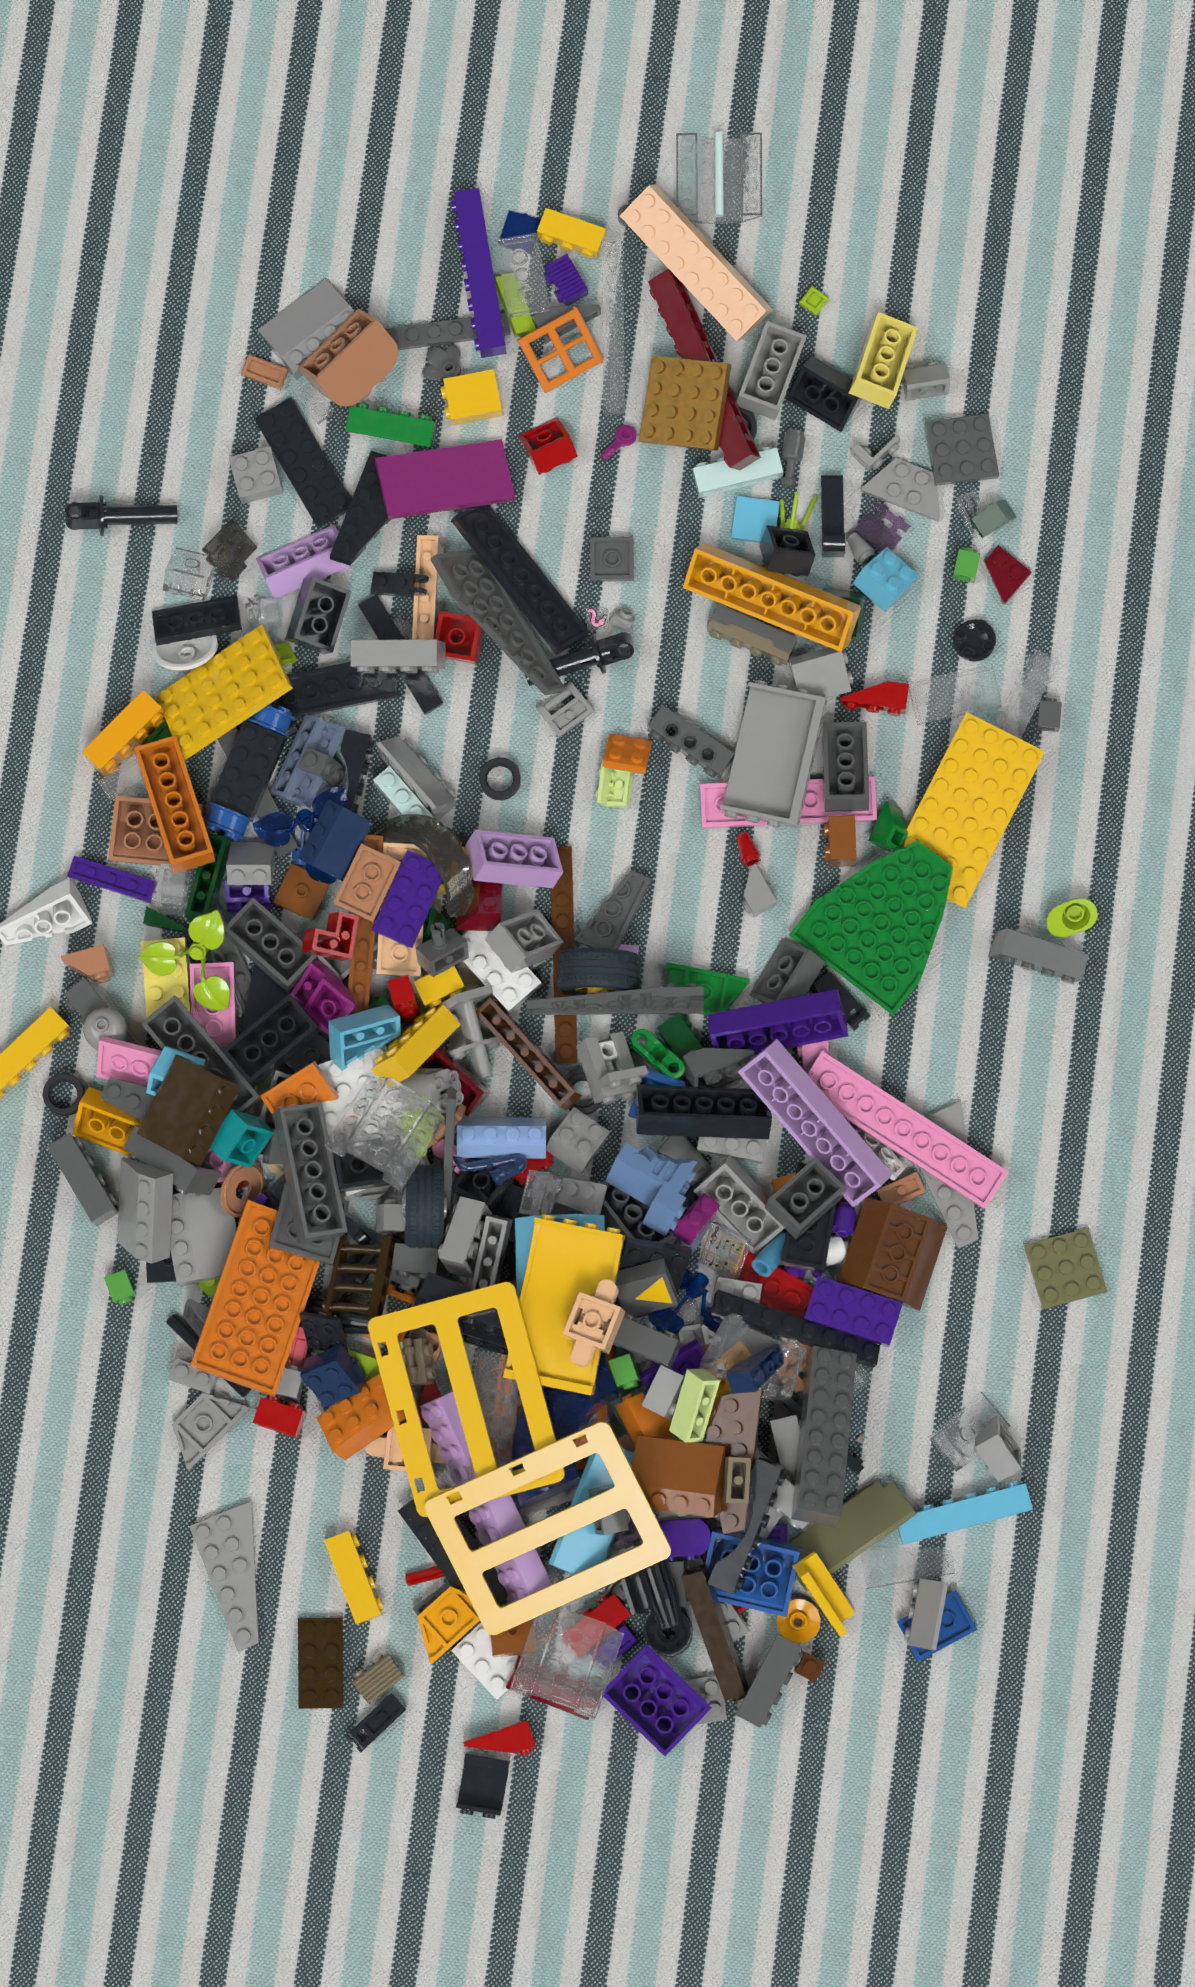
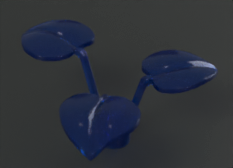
(277, 826)
(695, 1287)

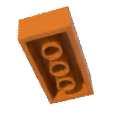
(358, 1419)

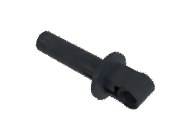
(99, 515)
(599, 653)

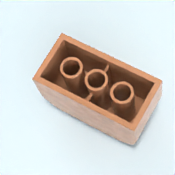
(351, 360)

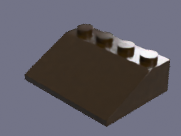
(188, 1109)

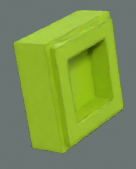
(814, 301)

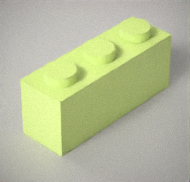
(694, 1405)

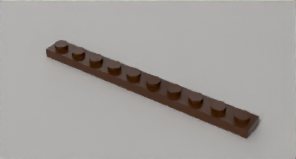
(563, 924)

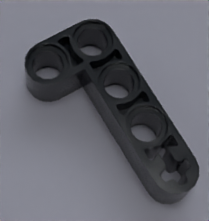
(832, 516)

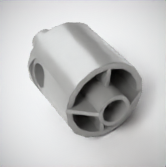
(434, 1084)

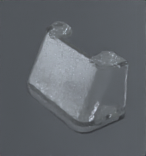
(737, 1342)

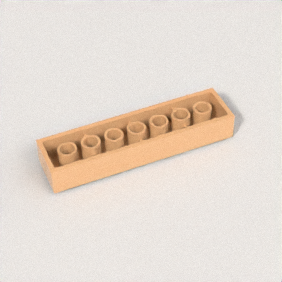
(696, 262)

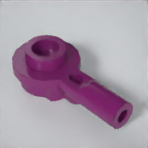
(625, 436)

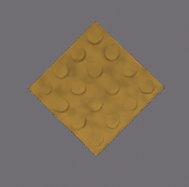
(685, 403)

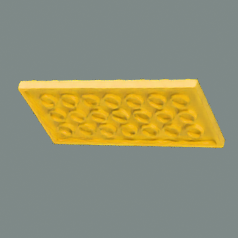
(973, 800)

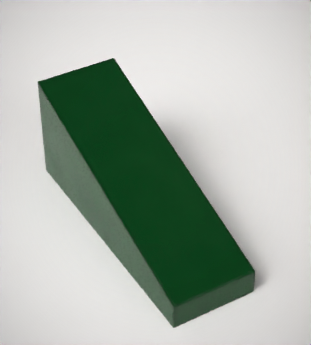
(155, 919)

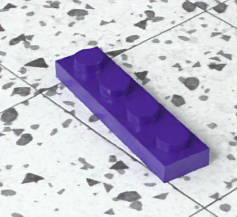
(112, 879)

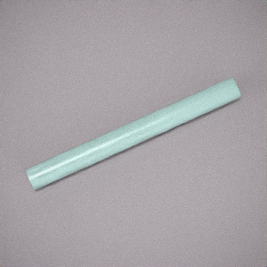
(719, 188)

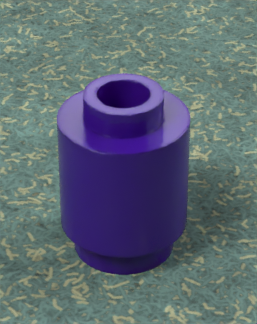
(844, 1220)

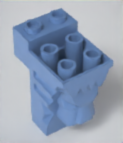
(655, 1182)

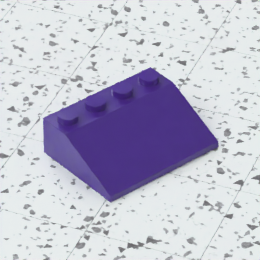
(656, 1700)

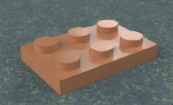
(367, 883)

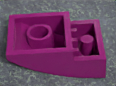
(323, 995)

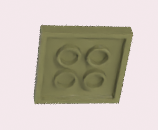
(1065, 1268)

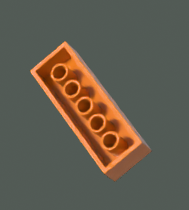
(174, 804)

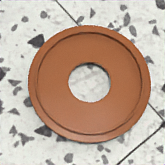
(228, 1198)

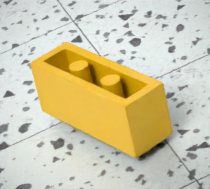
(571, 233)

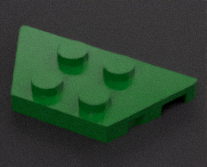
(719, 988)

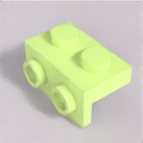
(614, 788)

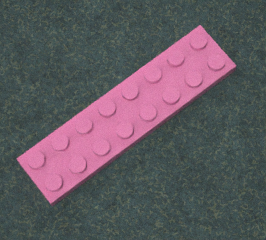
(813, 810)

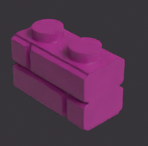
(696, 1219)

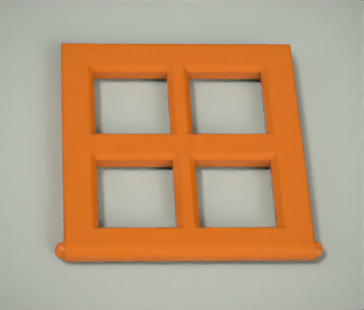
(571, 371)

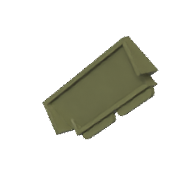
(864, 1521)

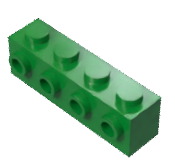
(391, 426)

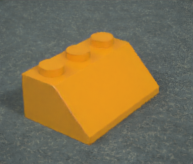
(102, 1122)

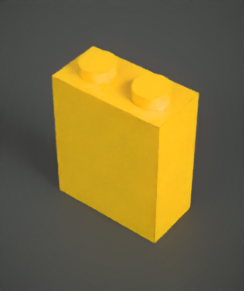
(471, 397)

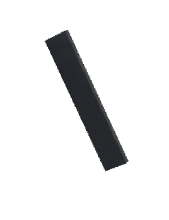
(386, 630)

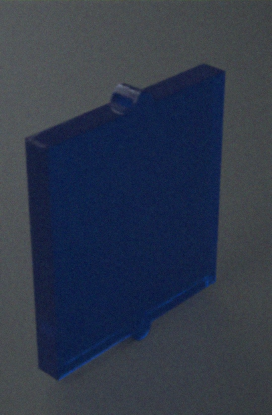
(519, 224)

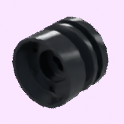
(675, 1644)

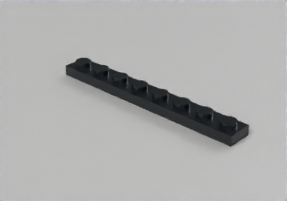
(794, 1327)

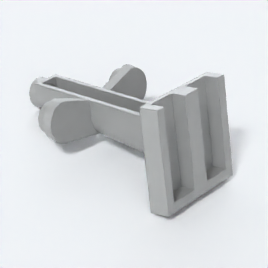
(464, 1008)

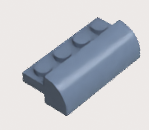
(298, 785)

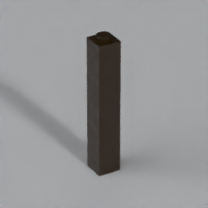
(715, 1633)

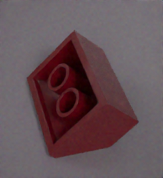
(485, 908)
(472, 1089)

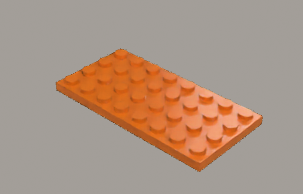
(254, 1307)

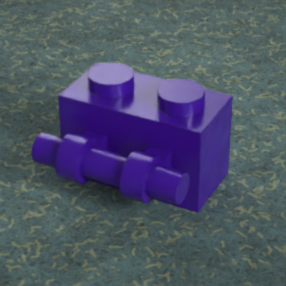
(245, 893)

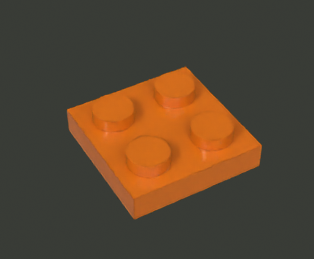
(627, 753)

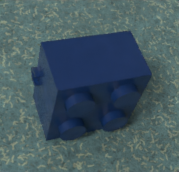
(333, 1375)

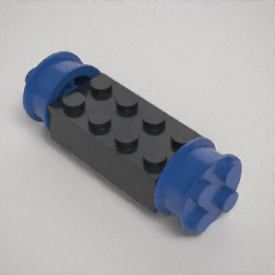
(248, 771)

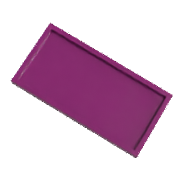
(444, 479)

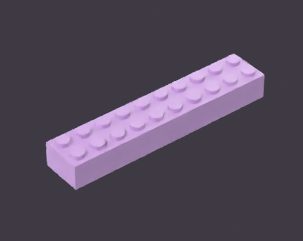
(492, 1519)

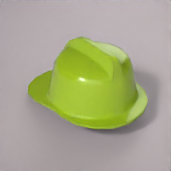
(1071, 917)

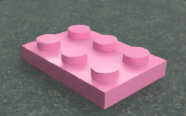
(125, 1061)

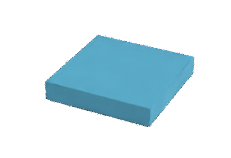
(752, 517)

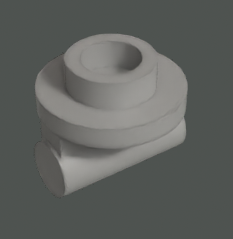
(623, 619)

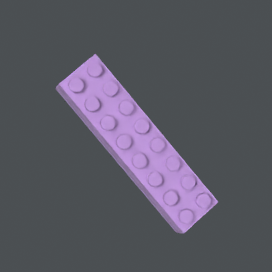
(814, 1121)

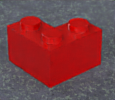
(336, 941)

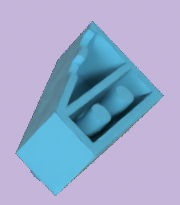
(361, 1032)

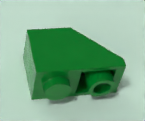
(889, 829)

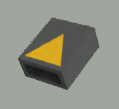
(646, 1288)

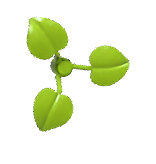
(207, 933)

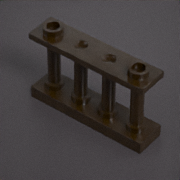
(377, 1289)

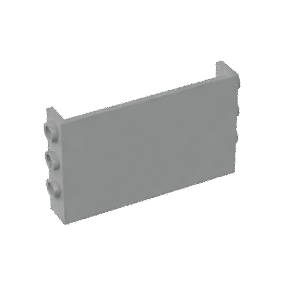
(774, 755)

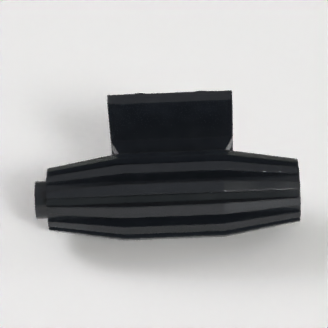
(327, 1332)
(653, 1589)

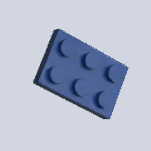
(954, 1625)

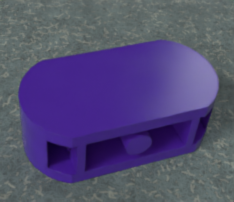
(687, 1537)

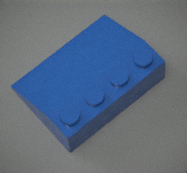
(768, 1580)

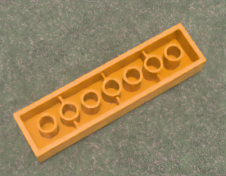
(772, 597)

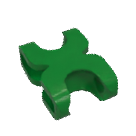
(656, 1054)

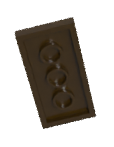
(320, 1663)

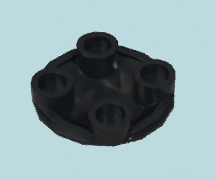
(974, 640)

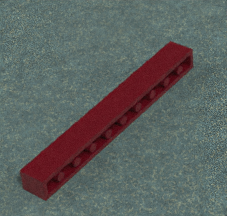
(693, 344)

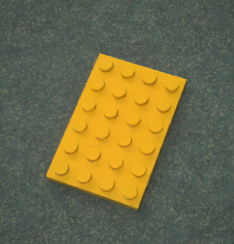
(224, 691)

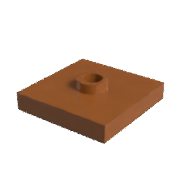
(300, 893)
(511, 1641)

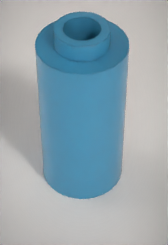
(770, 1256)

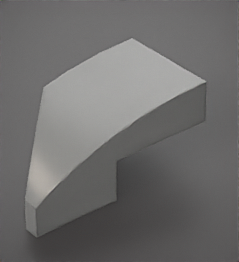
(696, 1331)

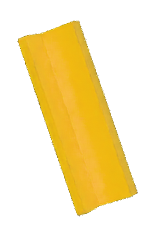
(824, 1591)

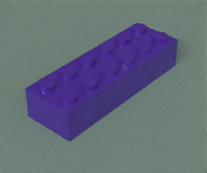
(791, 1021)

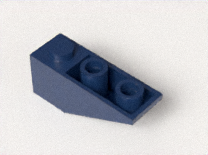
(755, 1370)

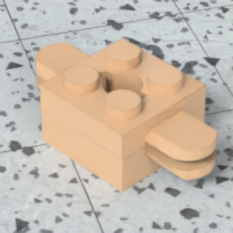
(594, 1323)
(389, 1449)

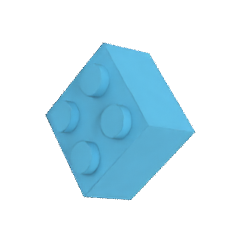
(885, 579)

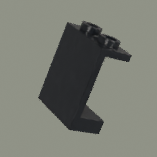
(483, 1785)

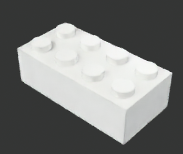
(507, 987)

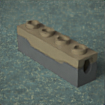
(751, 634)

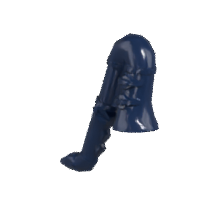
(505, 1166)

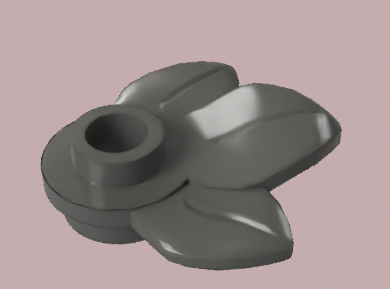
(441, 361)

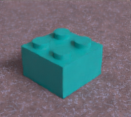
(241, 1138)

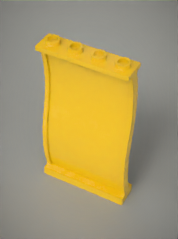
(559, 1266)

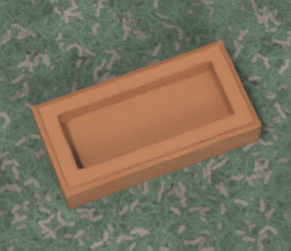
(264, 372)

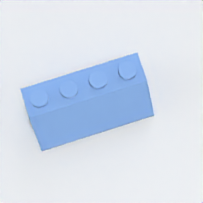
(501, 1137)

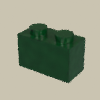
(679, 1037)

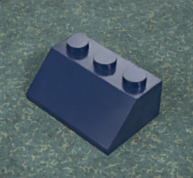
(335, 840)

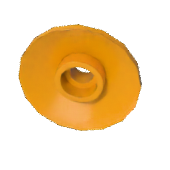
(810, 1621)

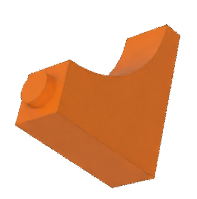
(641, 1420)

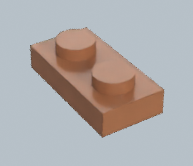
(902, 1190)

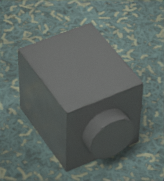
(1049, 715)

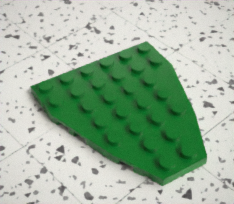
(881, 923)

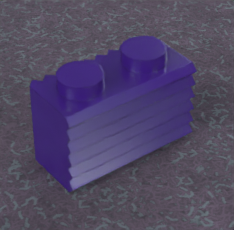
(566, 280)

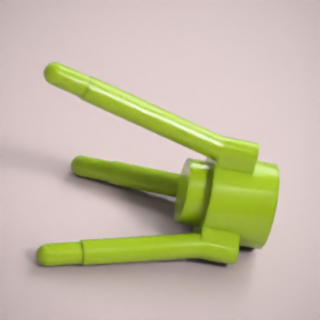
(792, 523)

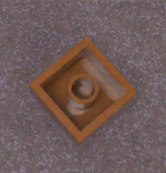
(841, 838)

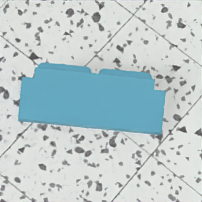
(583, 1547)

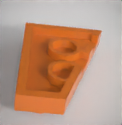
(300, 1088)

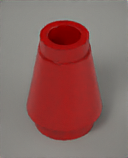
(748, 851)

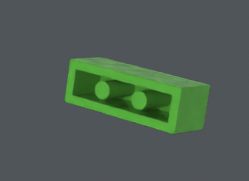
(626, 1372)

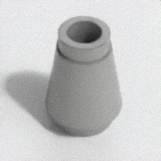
(861, 549)

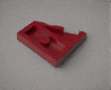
(1006, 573)

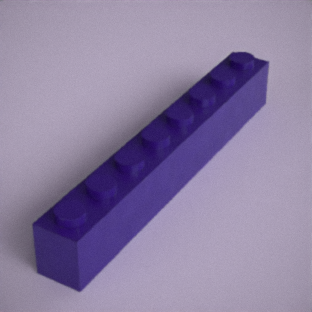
(479, 272)

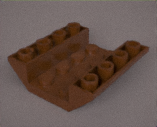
(892, 1252)

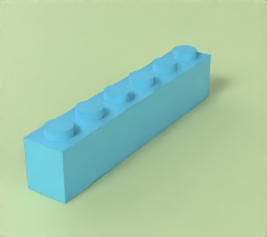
(966, 1513)

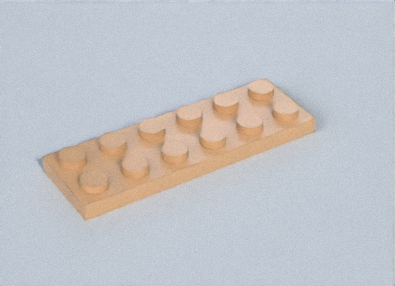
(392, 956)

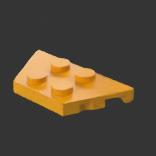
(446, 1621)

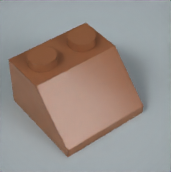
(91, 963)

